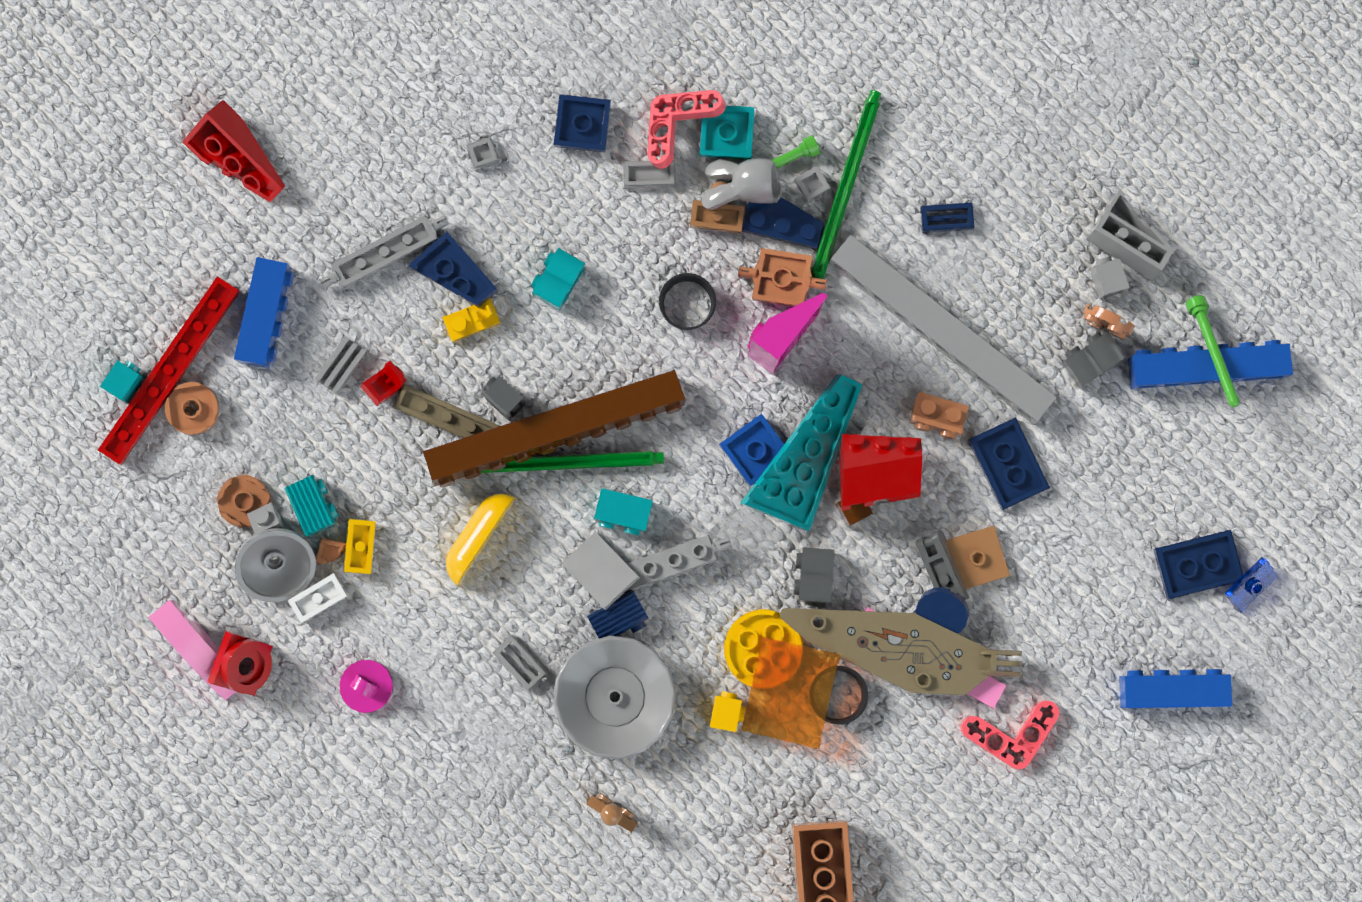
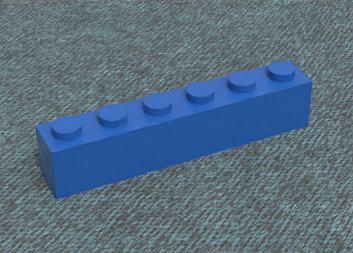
(1196, 365)

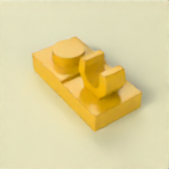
(471, 321)

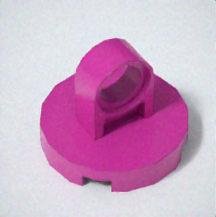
(366, 686)

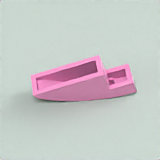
(189, 641)

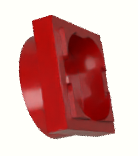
(226, 666)

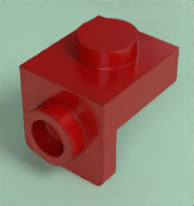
(384, 383)

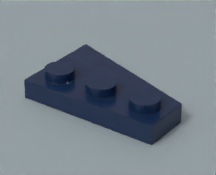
(782, 223)
(454, 270)

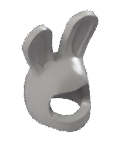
(751, 181)

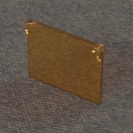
(790, 692)

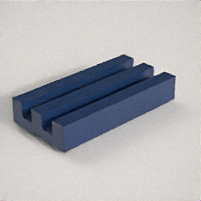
(947, 227)

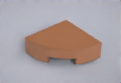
(329, 551)

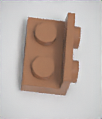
(939, 415)

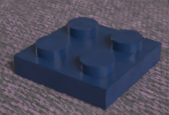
(582, 123)

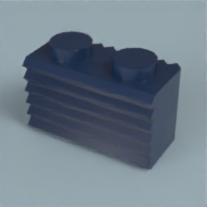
(619, 617)

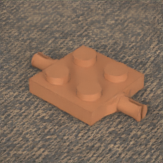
(782, 277)

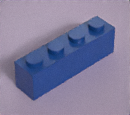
(263, 313)
(1175, 690)

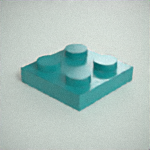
(728, 134)

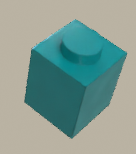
(123, 381)

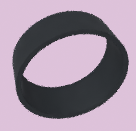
(690, 278)
(864, 698)

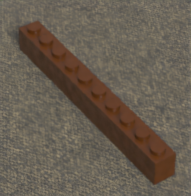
(554, 428)

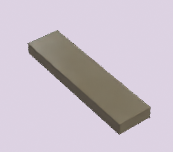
(440, 413)

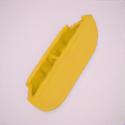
(476, 535)

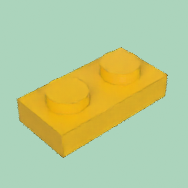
(359, 546)

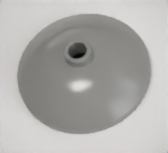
(277, 578)

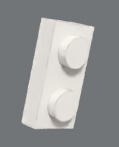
(317, 598)

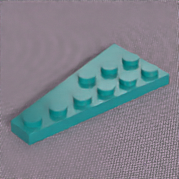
(800, 470)

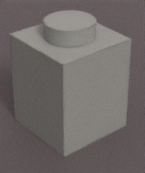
(1109, 277)
(265, 518)

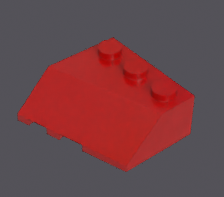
(879, 469)

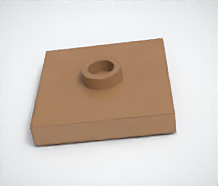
(978, 557)

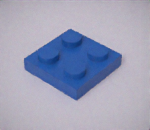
(752, 448)

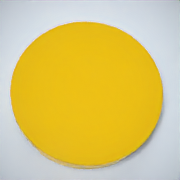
(745, 639)

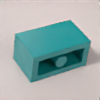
(623, 511)

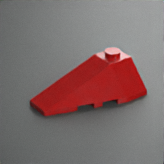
(229, 144)

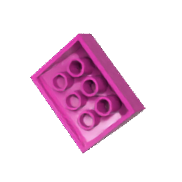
(780, 333)

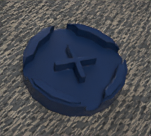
(944, 608)

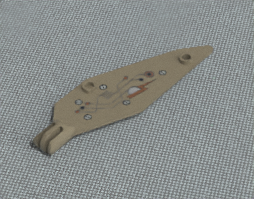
(902, 649)

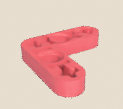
(669, 117)
(1019, 742)

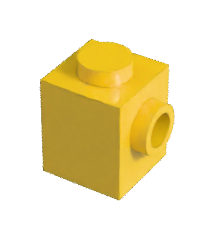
(727, 712)

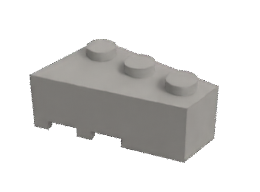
(1129, 237)

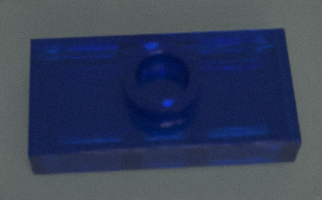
(1251, 584)

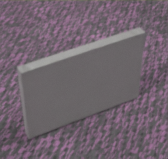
(600, 570)

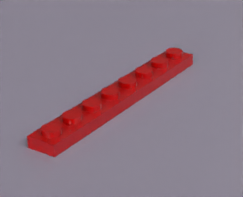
(169, 371)

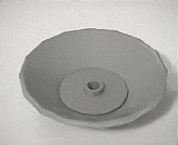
(607, 726)

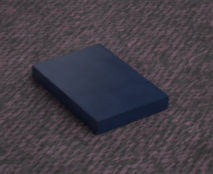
(1008, 463)
(1198, 564)

